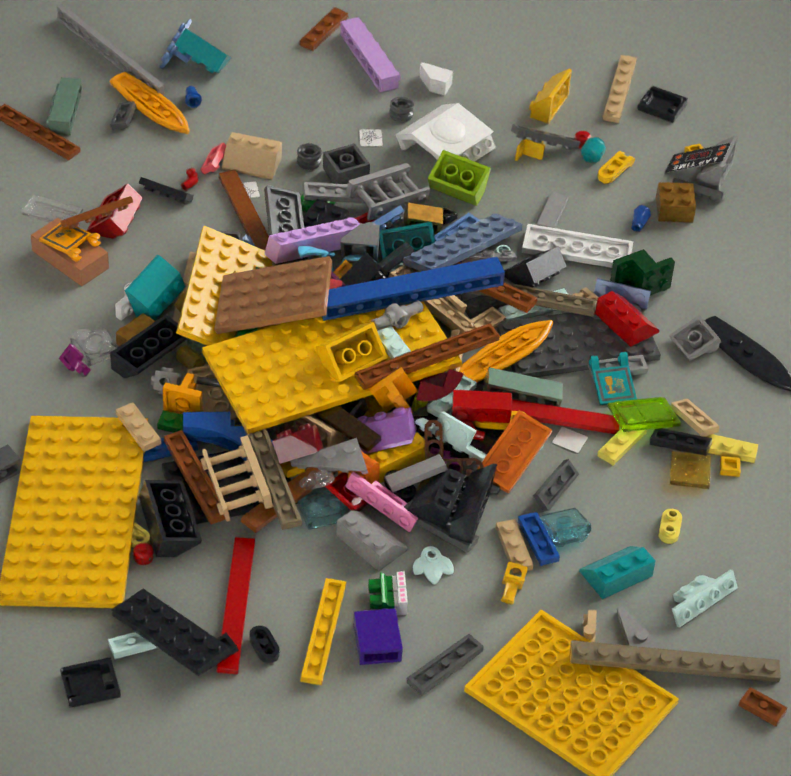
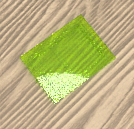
(644, 414)

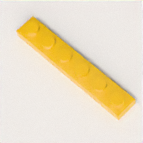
(323, 631)

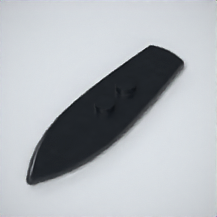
(750, 354)

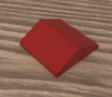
(345, 495)

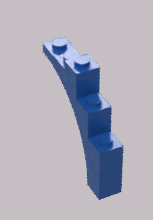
(214, 429)

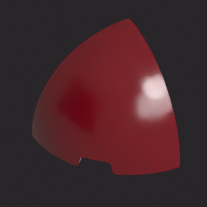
(438, 385)

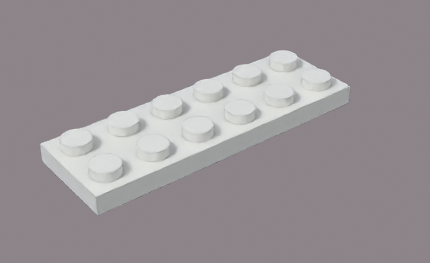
(576, 245)

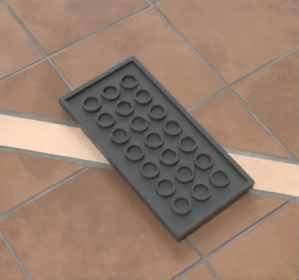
(572, 344)

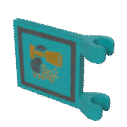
(613, 382)

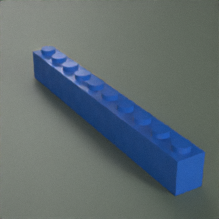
(413, 287)

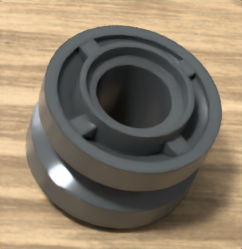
(401, 109)
(309, 156)

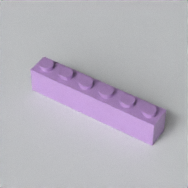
(369, 54)
(326, 236)

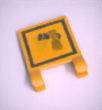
(68, 240)

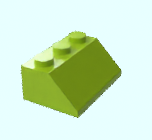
(459, 177)

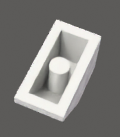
(436, 78)

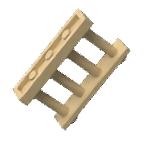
(255, 480)

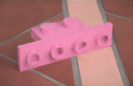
(382, 500)

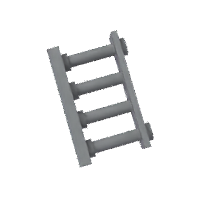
(386, 178)

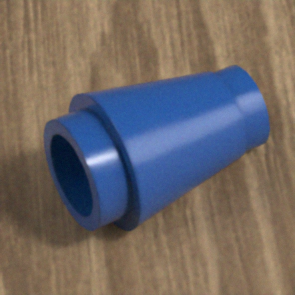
(192, 97)
(640, 217)

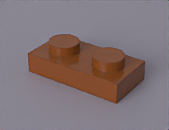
(763, 706)

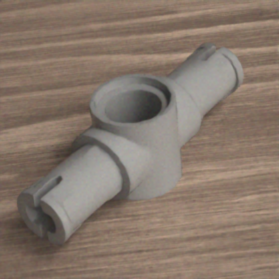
(397, 315)

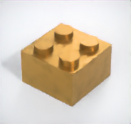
(675, 202)

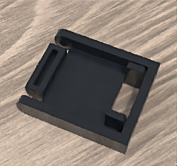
(661, 103)
(85, 683)

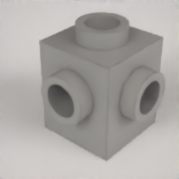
(157, 379)

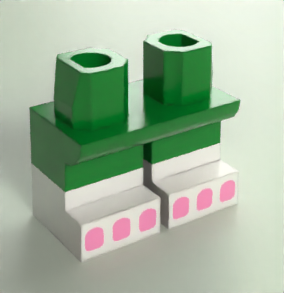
(392, 593)

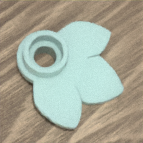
(432, 567)

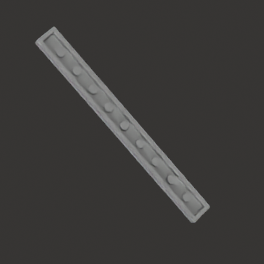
(106, 48)

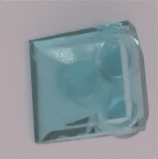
(321, 509)
(566, 526)

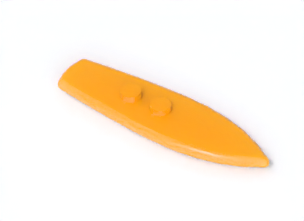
(150, 102)
(508, 350)

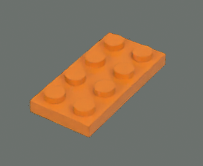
(516, 449)

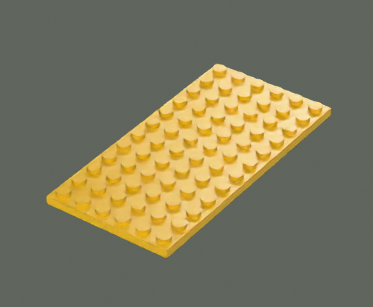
(279, 374)
(73, 514)

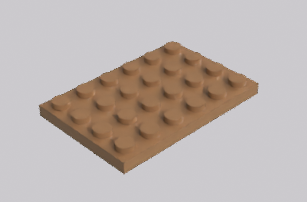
(274, 295)

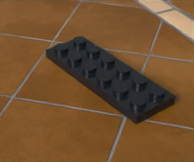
(170, 631)

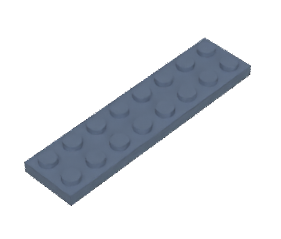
(463, 243)

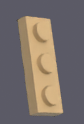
(695, 417)
(138, 427)
(514, 544)

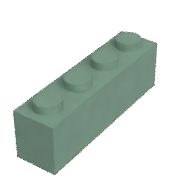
(64, 106)
(524, 387)

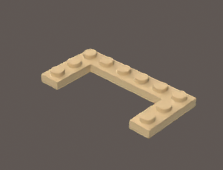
(450, 314)

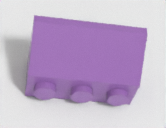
(395, 428)

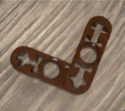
(469, 461)

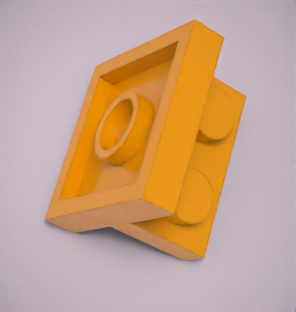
(394, 390)
(183, 397)

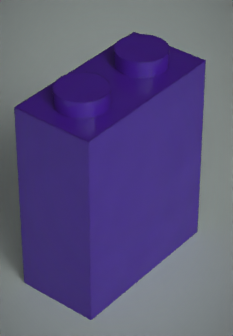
(377, 636)

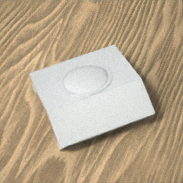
(449, 129)

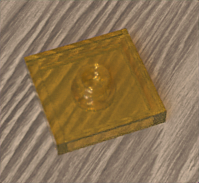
(690, 470)

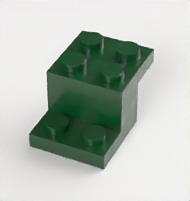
(643, 272)

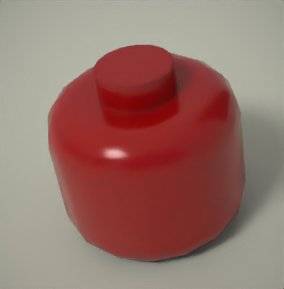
(582, 136)
(143, 554)

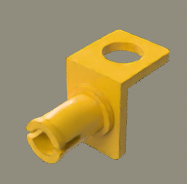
(530, 148)
(512, 582)

